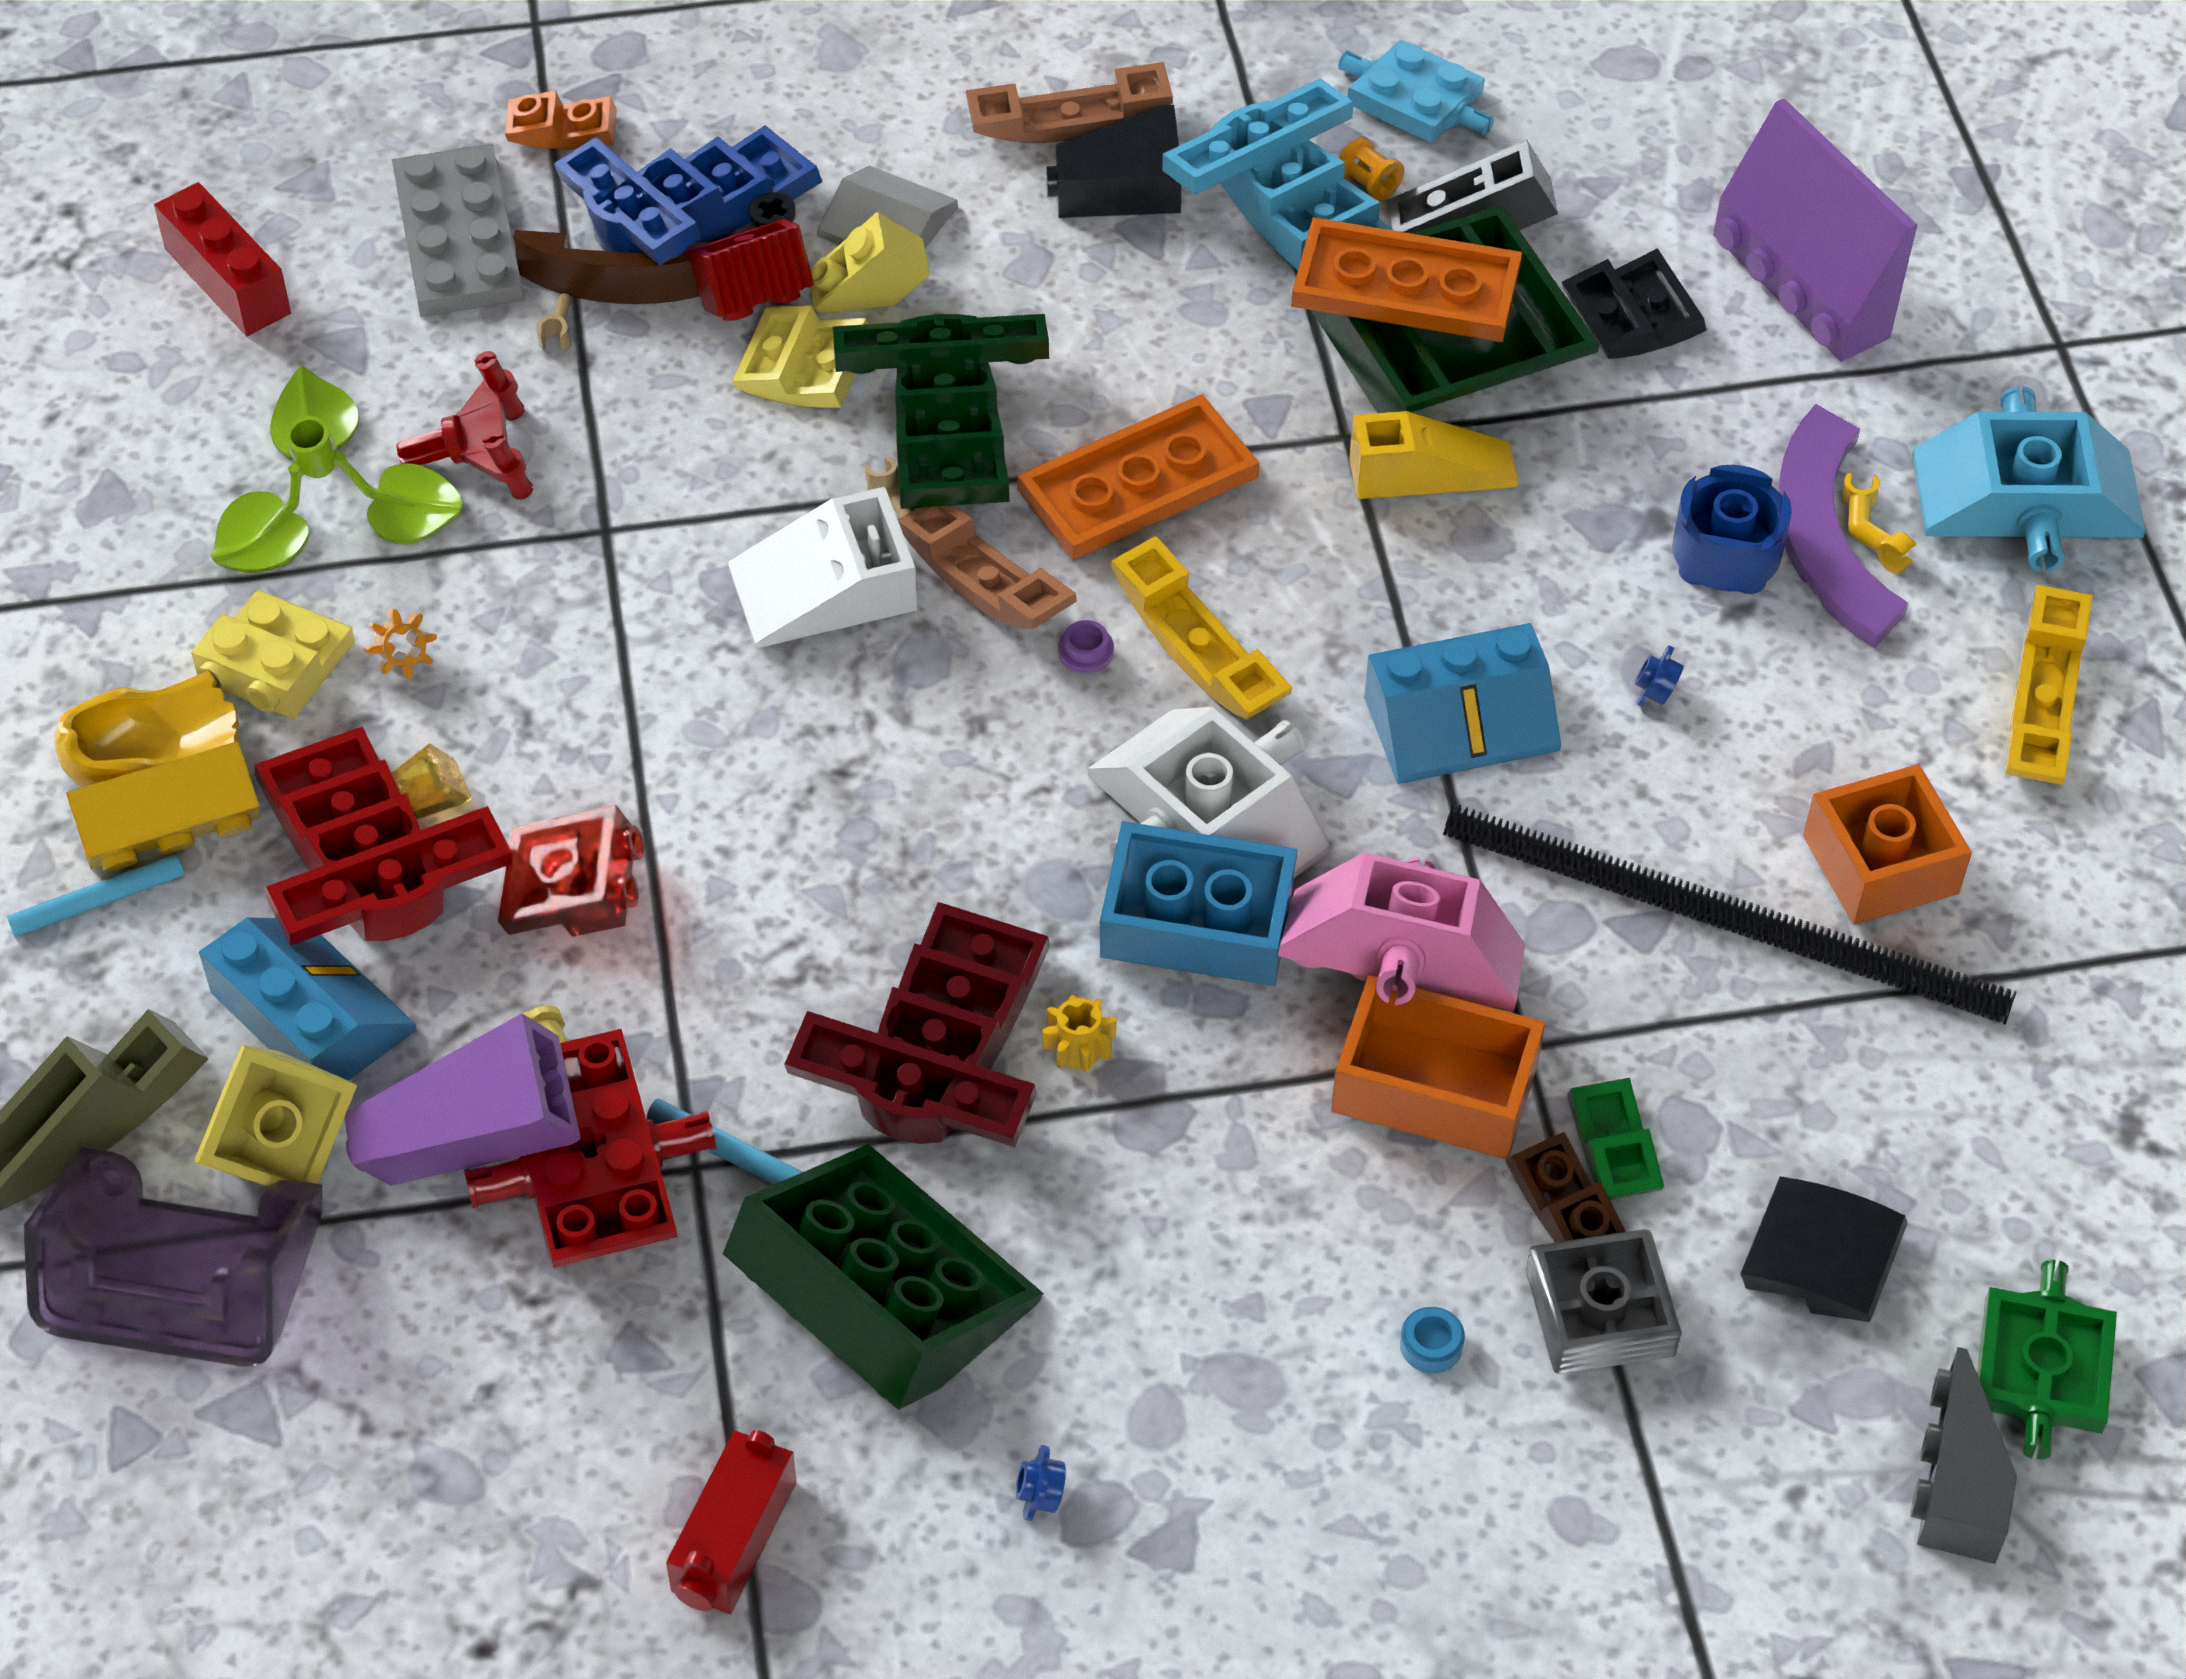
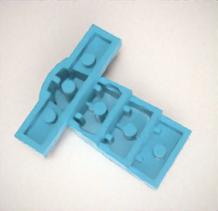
(1275, 170)

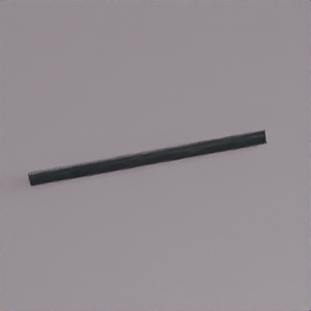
(1731, 915)

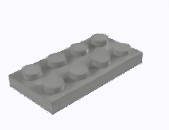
(457, 230)

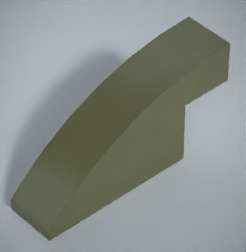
(89, 1101)

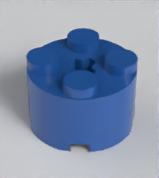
(1731, 529)

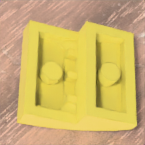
(794, 359)

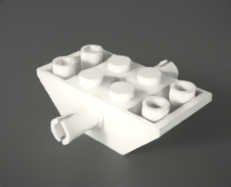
(1213, 780)

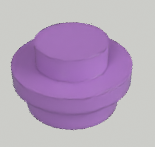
(1086, 647)

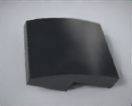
(1634, 306)
(1824, 1248)

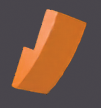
(547, 123)

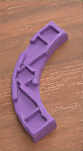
(1816, 538)

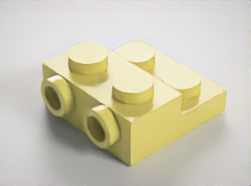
(272, 653)

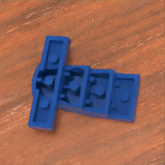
(678, 198)

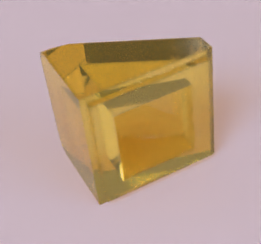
(431, 782)

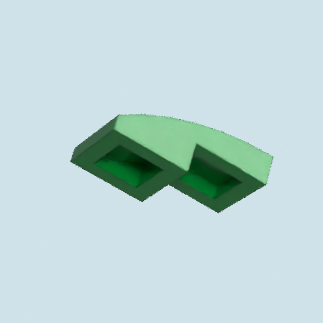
(1614, 1138)

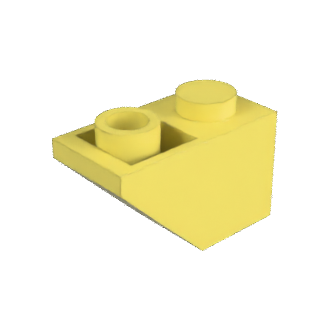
(870, 268)

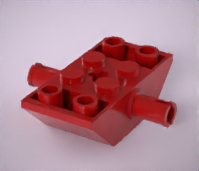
(608, 1185)

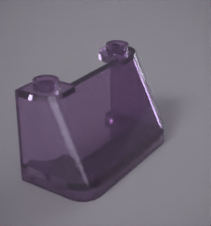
(165, 1272)

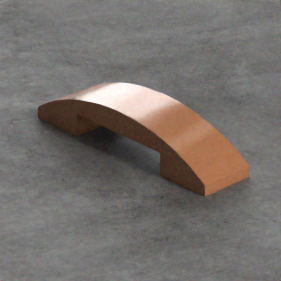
(1071, 113)
(979, 572)

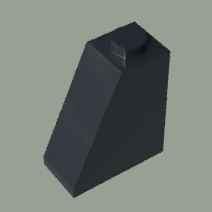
(1117, 169)

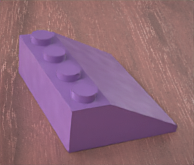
(1817, 234)

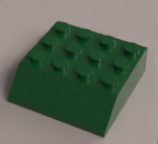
(1420, 367)

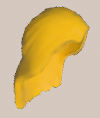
(143, 729)

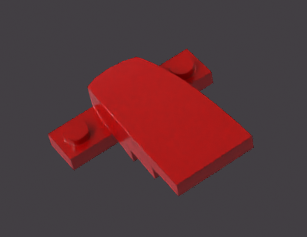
(365, 845)

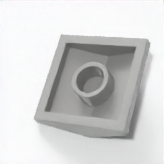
(900, 200)

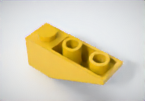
(1420, 456)

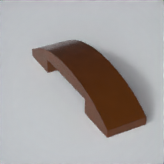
(603, 274)

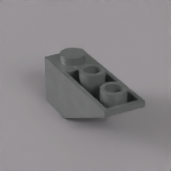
(1970, 1477)

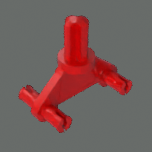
(478, 431)

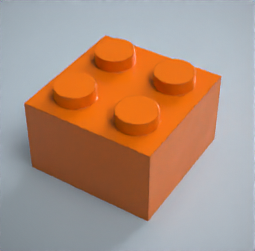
(1886, 844)

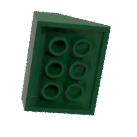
(878, 1273)

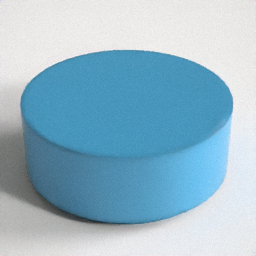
(1432, 1339)

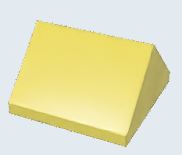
(275, 1118)

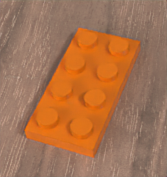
(1407, 279)
(1137, 476)

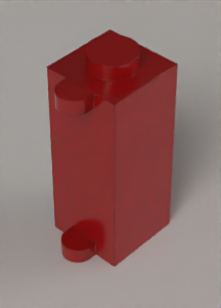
(731, 1522)

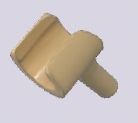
(556, 324)
(888, 480)

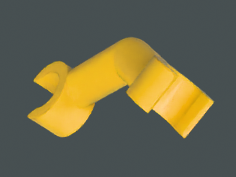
(1889, 548)

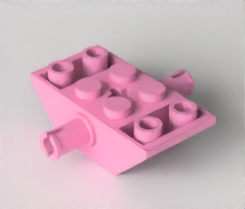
(1408, 930)

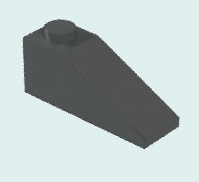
(1504, 178)

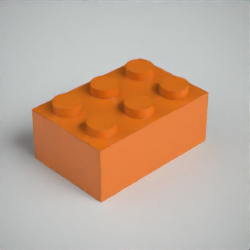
(1438, 1069)

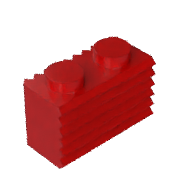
(752, 269)

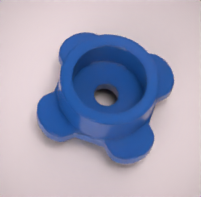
(1658, 677)
(1040, 1483)

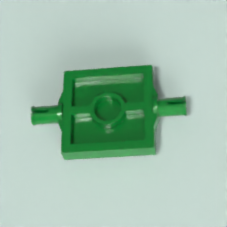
(2047, 1359)

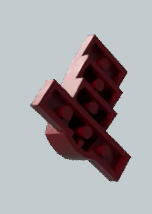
(936, 1036)

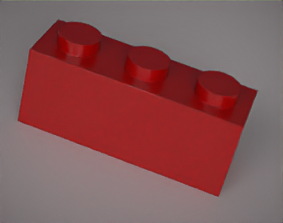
(222, 259)

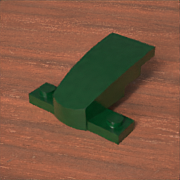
(945, 398)

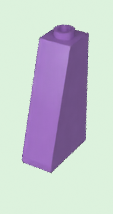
(468, 1109)

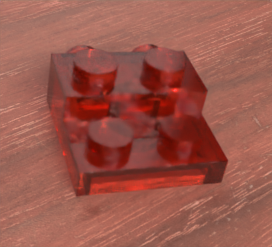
(572, 873)

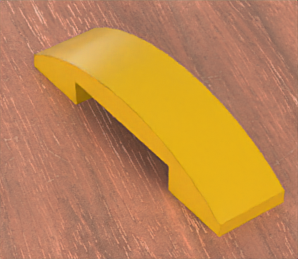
(1193, 635)
(2047, 685)

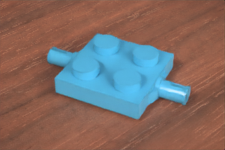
(1416, 91)

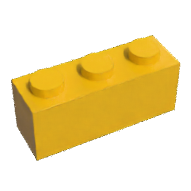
(164, 807)

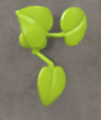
(309, 426)

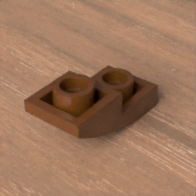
(1562, 1192)

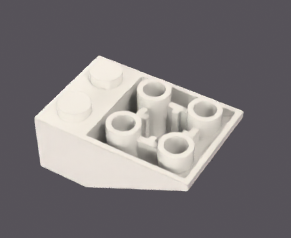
(827, 571)

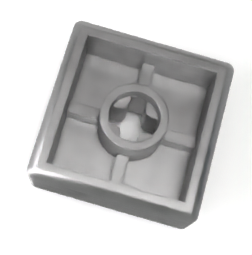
(1628, 1276)

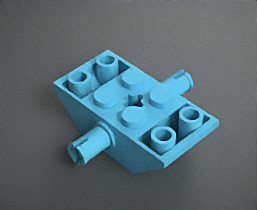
(2028, 479)

